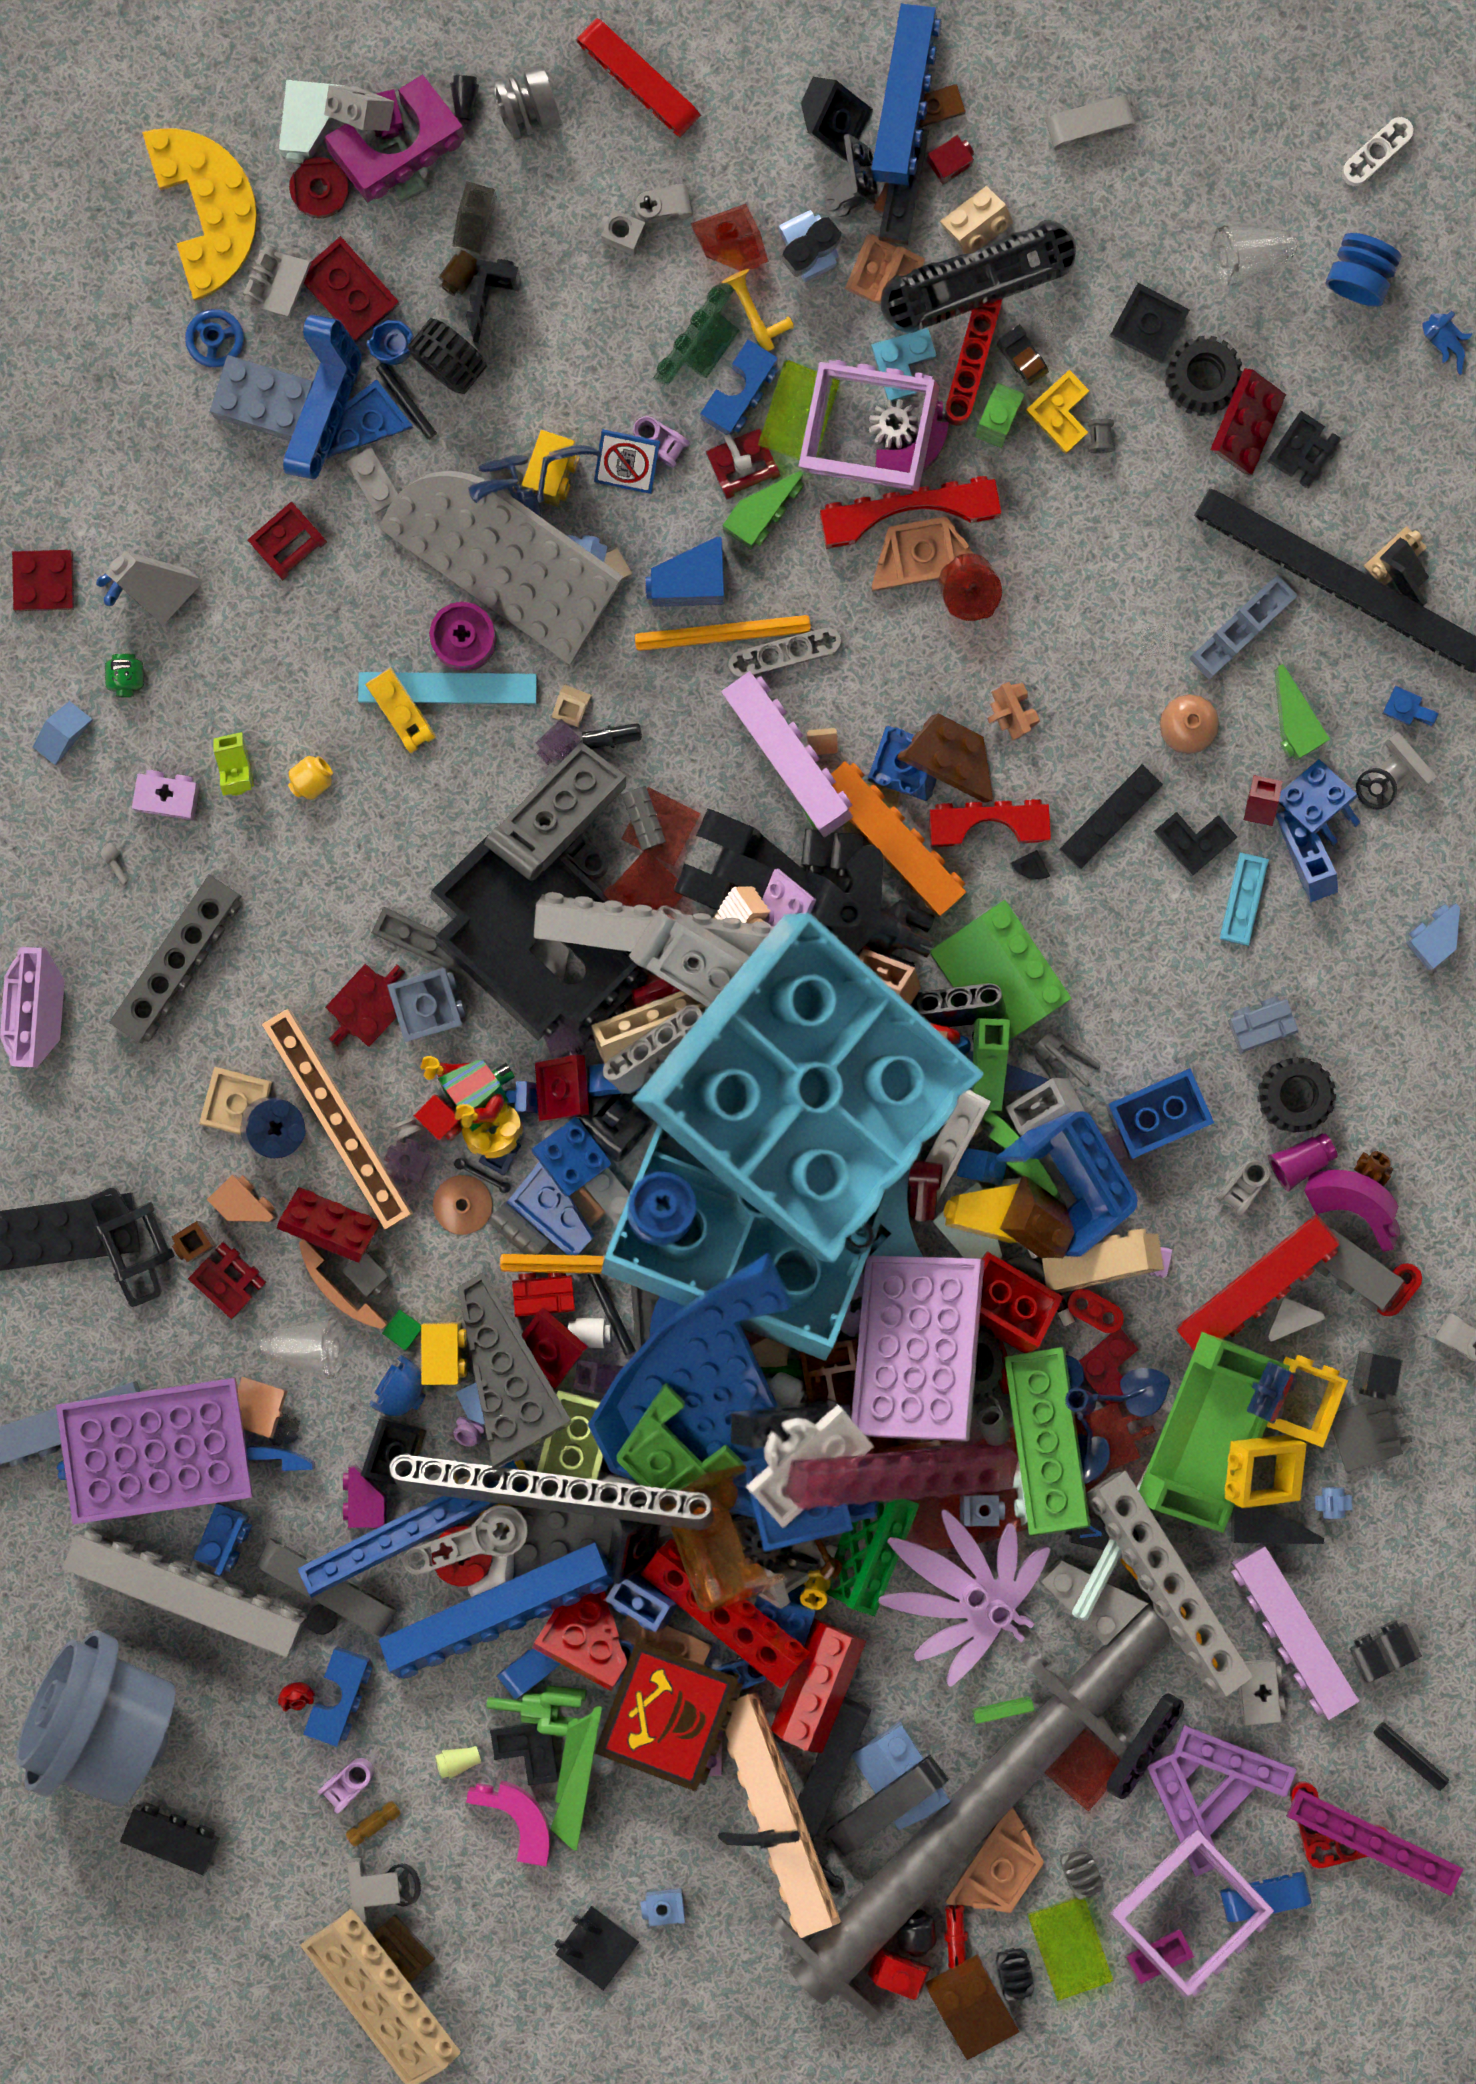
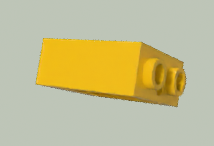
(1327, 1408)
(1287, 1475)

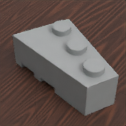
(1112, 1610)

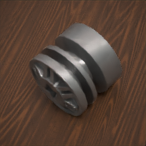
(527, 101)

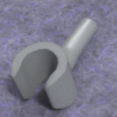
(741, 463)
(109, 854)

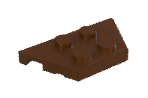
(951, 756)

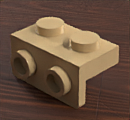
(977, 221)

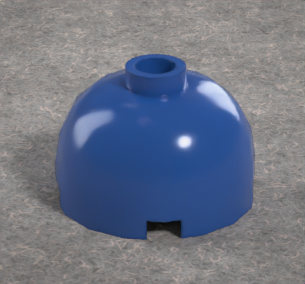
(399, 1389)

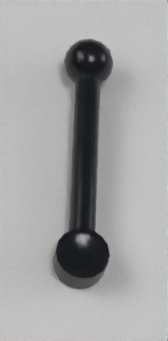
(460, 1164)

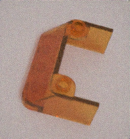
(714, 1555)

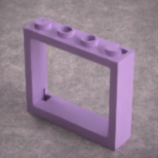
(866, 374)
(1236, 1942)

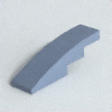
(1243, 627)

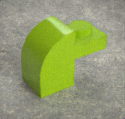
(233, 764)

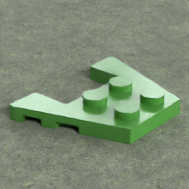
(658, 1457)

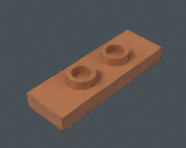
(667, 1639)

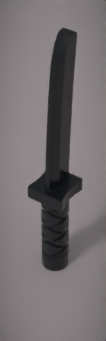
(763, 1839)

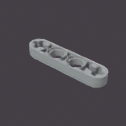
(783, 647)

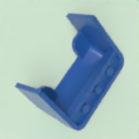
(1089, 1170)

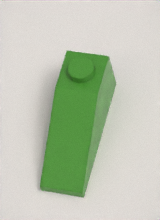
(1297, 722)

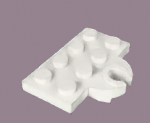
(830, 1437)

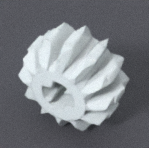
(887, 432)

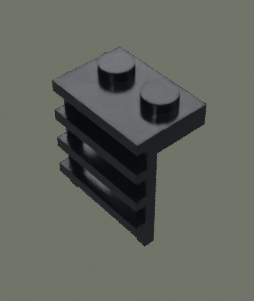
(500, 275)

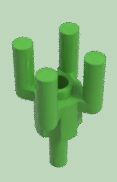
(543, 1707)

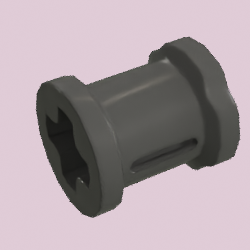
(1101, 436)

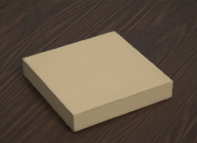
(229, 1097)

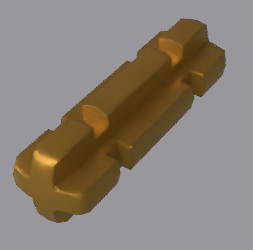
(373, 1823)

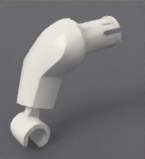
(499, 1572)

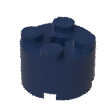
(256, 1124)

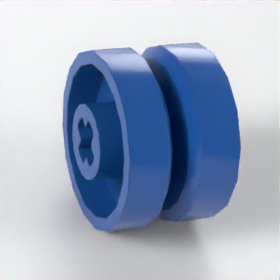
(667, 1191)

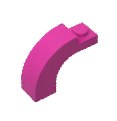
(525, 1811)

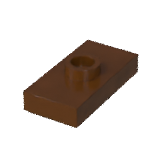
(942, 105)

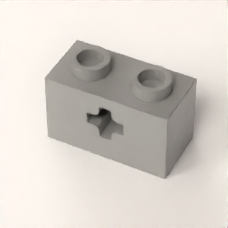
(359, 108)
(1269, 1708)

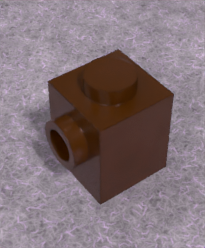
(192, 1242)

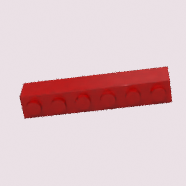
(1262, 1282)

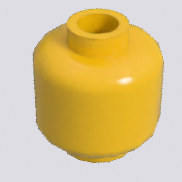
(310, 777)

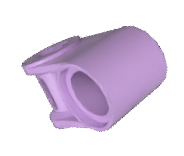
(666, 437)
(344, 1787)

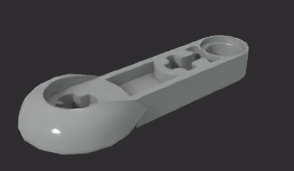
(475, 1540)

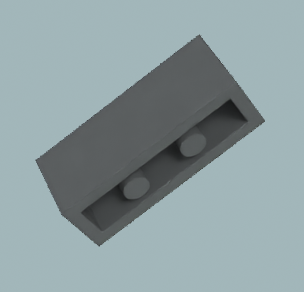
(1361, 1274)

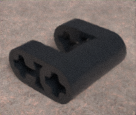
(612, 1140)

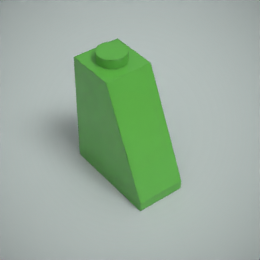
(999, 415)

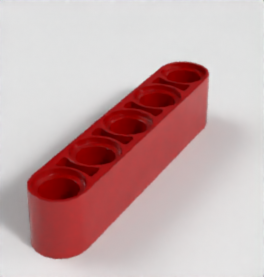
(639, 76)
(971, 368)

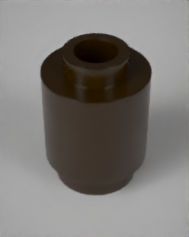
(458, 273)

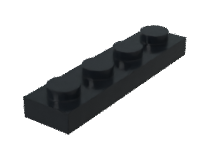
(901, 202)
(1111, 816)

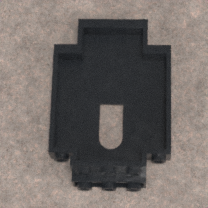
(493, 938)

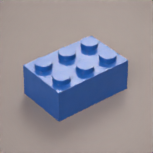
(1159, 1113)

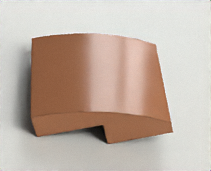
(877, 265)

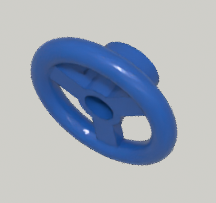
(209, 328)

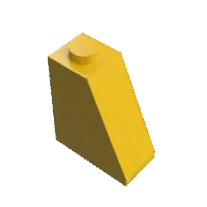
(981, 1212)

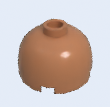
(1189, 724)

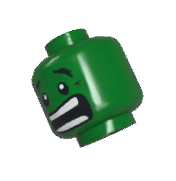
(124, 675)

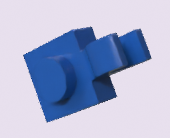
(1405, 706)

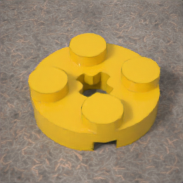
(499, 1143)

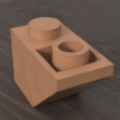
(238, 1202)

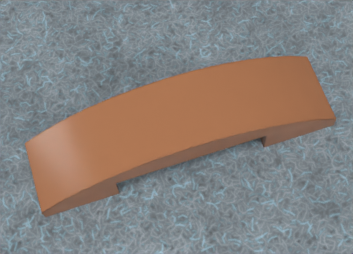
(313, 1260)

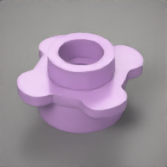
(468, 1432)

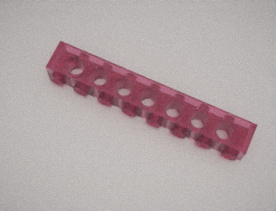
(901, 1475)

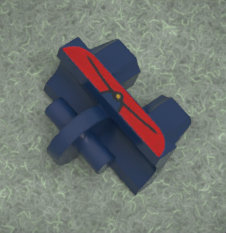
(1271, 1392)

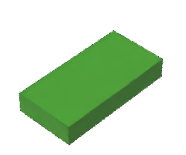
(1003, 1709)

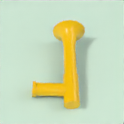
(762, 334)

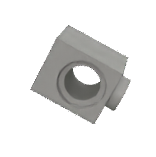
(628, 243)

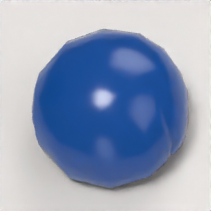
(397, 335)

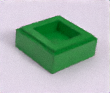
(402, 1329)

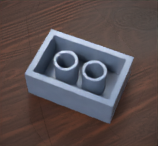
(259, 398)

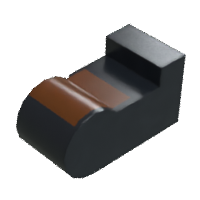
(1022, 355)

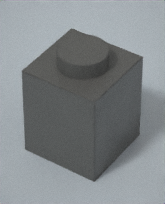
(367, 1275)

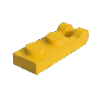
(400, 709)

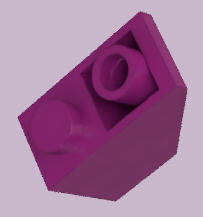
(365, 1502)

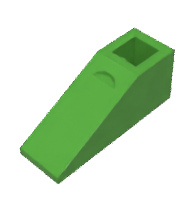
(755, 513)
(991, 1057)

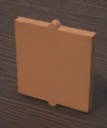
(260, 1406)

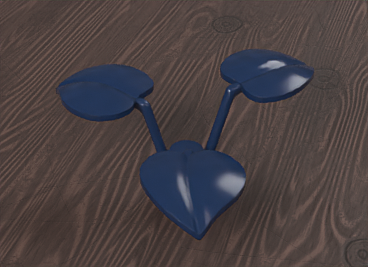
(524, 496)
(1144, 1395)

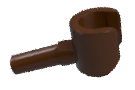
(832, 1565)

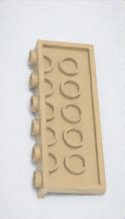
(380, 1999)

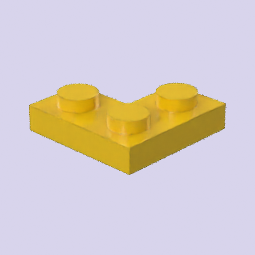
(1053, 413)

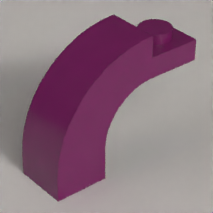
(902, 459)
(1359, 1194)

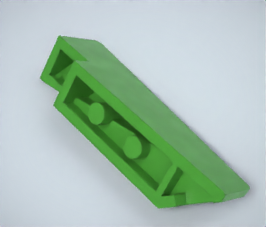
(575, 1777)

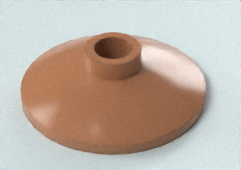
(478, 1202)

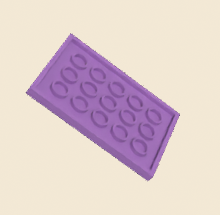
(154, 1450)

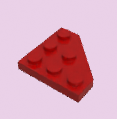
(585, 1640)

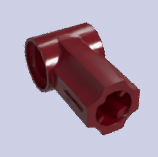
(925, 1182)

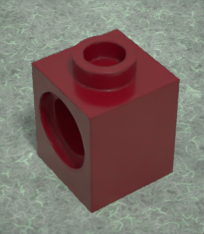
(951, 159)
(1263, 800)

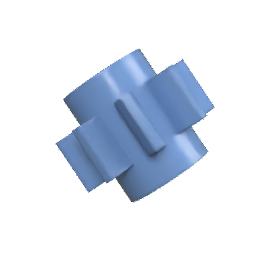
(1333, 1502)

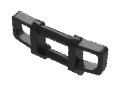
(104, 1231)

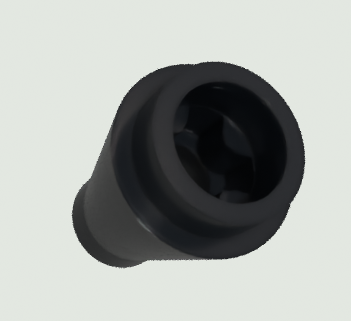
(464, 94)

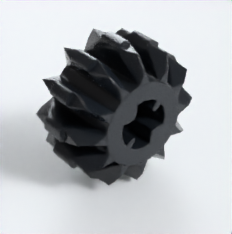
(756, 1547)
(1014, 1974)

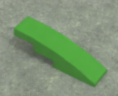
(1032, 1168)

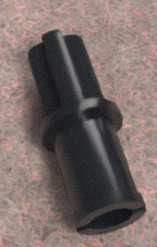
(612, 736)

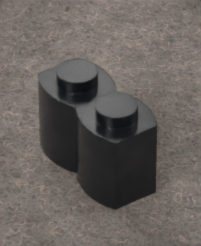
(805, 250)
(829, 851)
(1385, 1651)

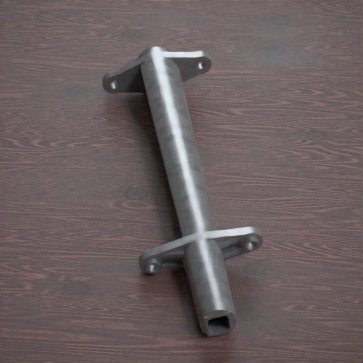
(957, 1828)

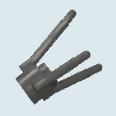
(1051, 1048)

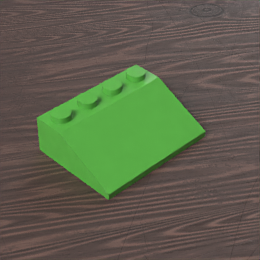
(1003, 954)

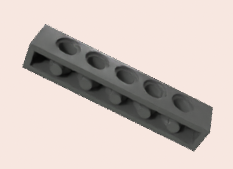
(127, 1016)

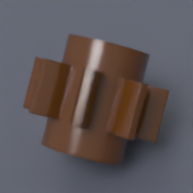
(1375, 1167)

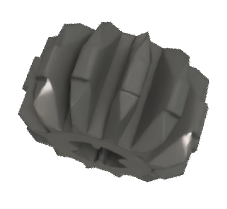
(1081, 1872)

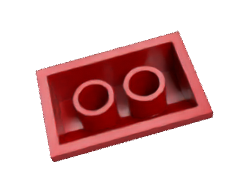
(1015, 1305)

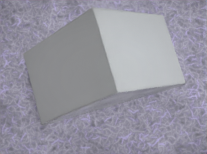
(1289, 1318)

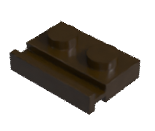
(403, 1948)

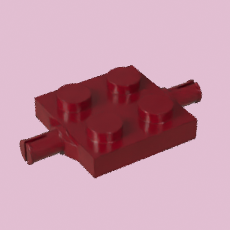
(364, 1005)

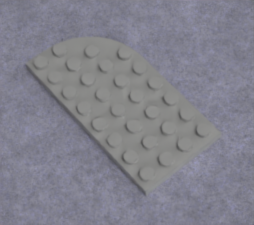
(504, 558)

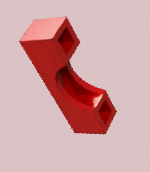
(1027, 821)

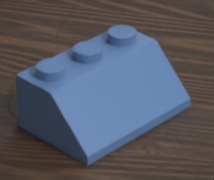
(888, 1758)

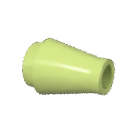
(455, 1761)

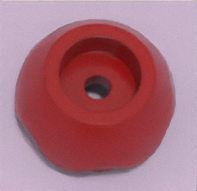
(295, 1696)

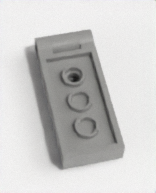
(668, 950)

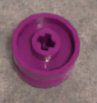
(450, 624)

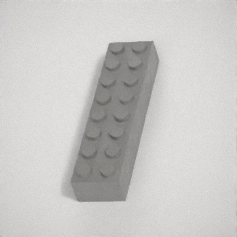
(184, 1592)

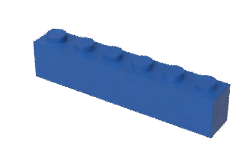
(905, 94)

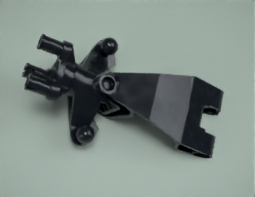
(850, 914)

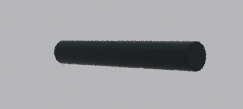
(406, 401)
(611, 1313)

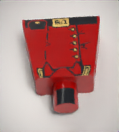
(898, 1973)

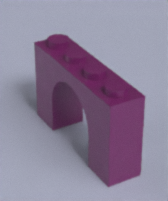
(377, 172)

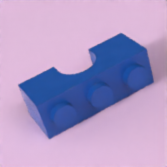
(728, 412)
(331, 1723)

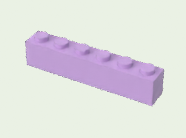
(787, 754)
(1294, 1631)

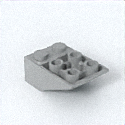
(1042, 1105)

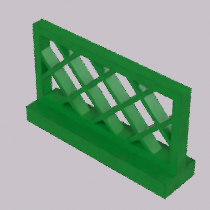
(880, 1558)

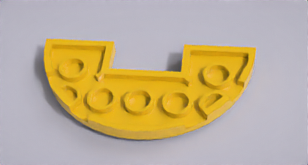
(221, 200)

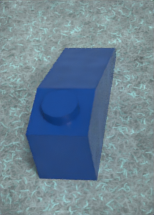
(1309, 858)

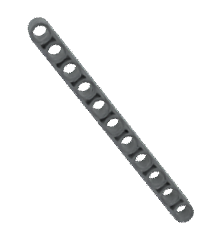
(562, 1501)

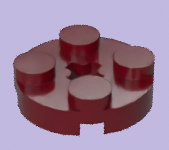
(331, 200)

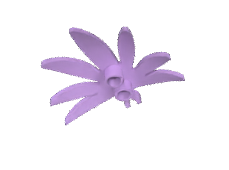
(982, 1600)

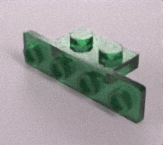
(703, 340)

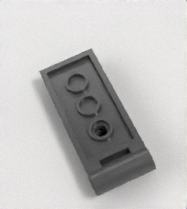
(565, 802)

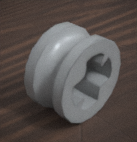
(406, 1127)

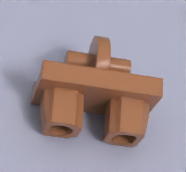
(1009, 712)

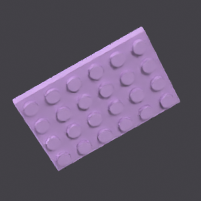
(917, 1347)

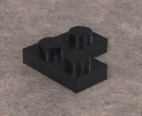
(1192, 848)
(534, 1746)

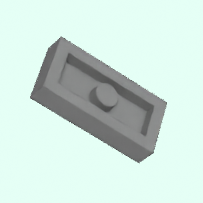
(372, 480)

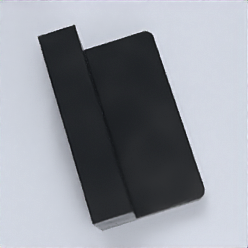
(1405, 570)

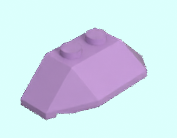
(31, 1007)

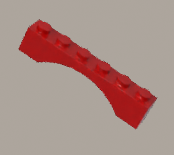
(971, 502)

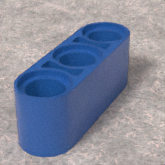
(526, 1672)
(1279, 1893)

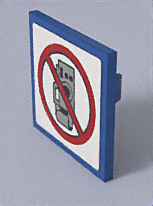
(627, 461)

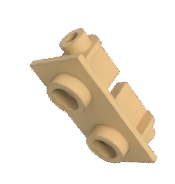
(1376, 567)

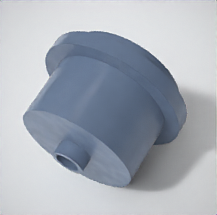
(95, 1723)

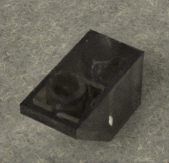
(474, 217)

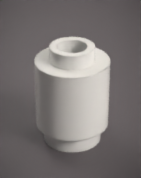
(591, 1331)

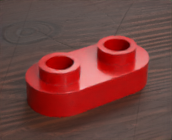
(1407, 1291)
(1095, 1310)

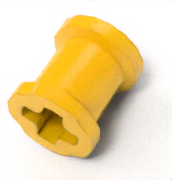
(814, 1590)

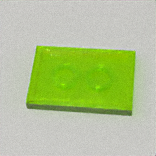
(790, 410)
(1070, 1947)

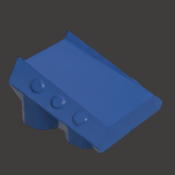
(896, 774)

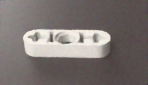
(1398, 143)

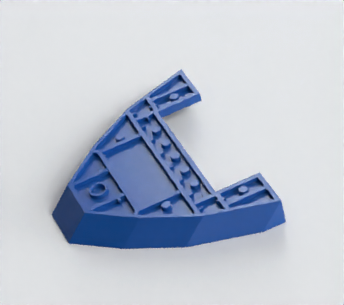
(711, 1368)

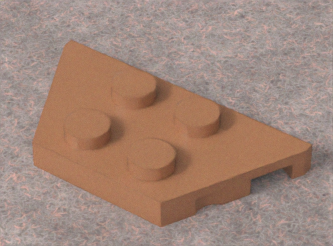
(917, 552)
(999, 1868)

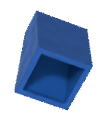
(689, 578)

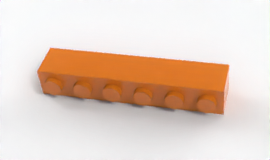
(899, 845)

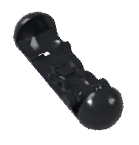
(974, 279)

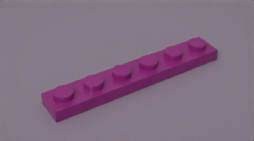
(1374, 1842)

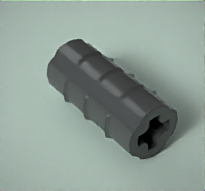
(643, 818)
(518, 1230)

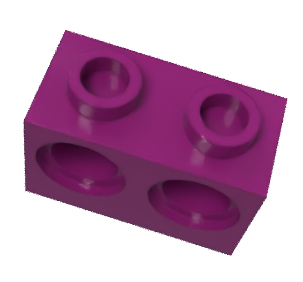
(1171, 1948)

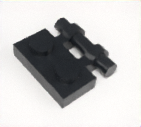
(1296, 444)

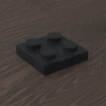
(1149, 323)

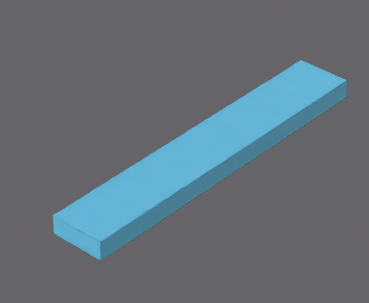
(460, 688)

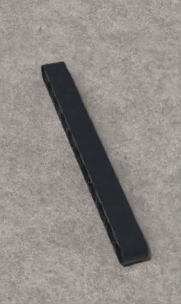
(1338, 577)

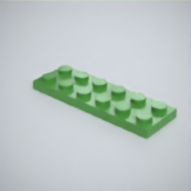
(1047, 1442)

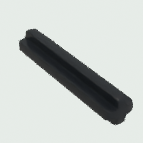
(1411, 1756)

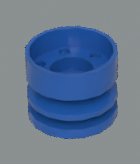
(1363, 269)

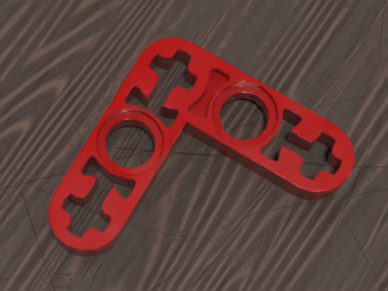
(1315, 1839)

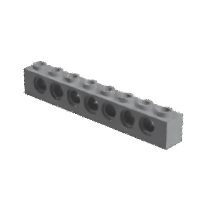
(1183, 1591)

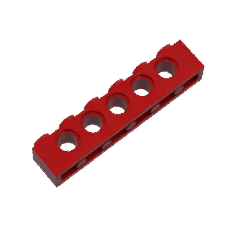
(737, 1624)

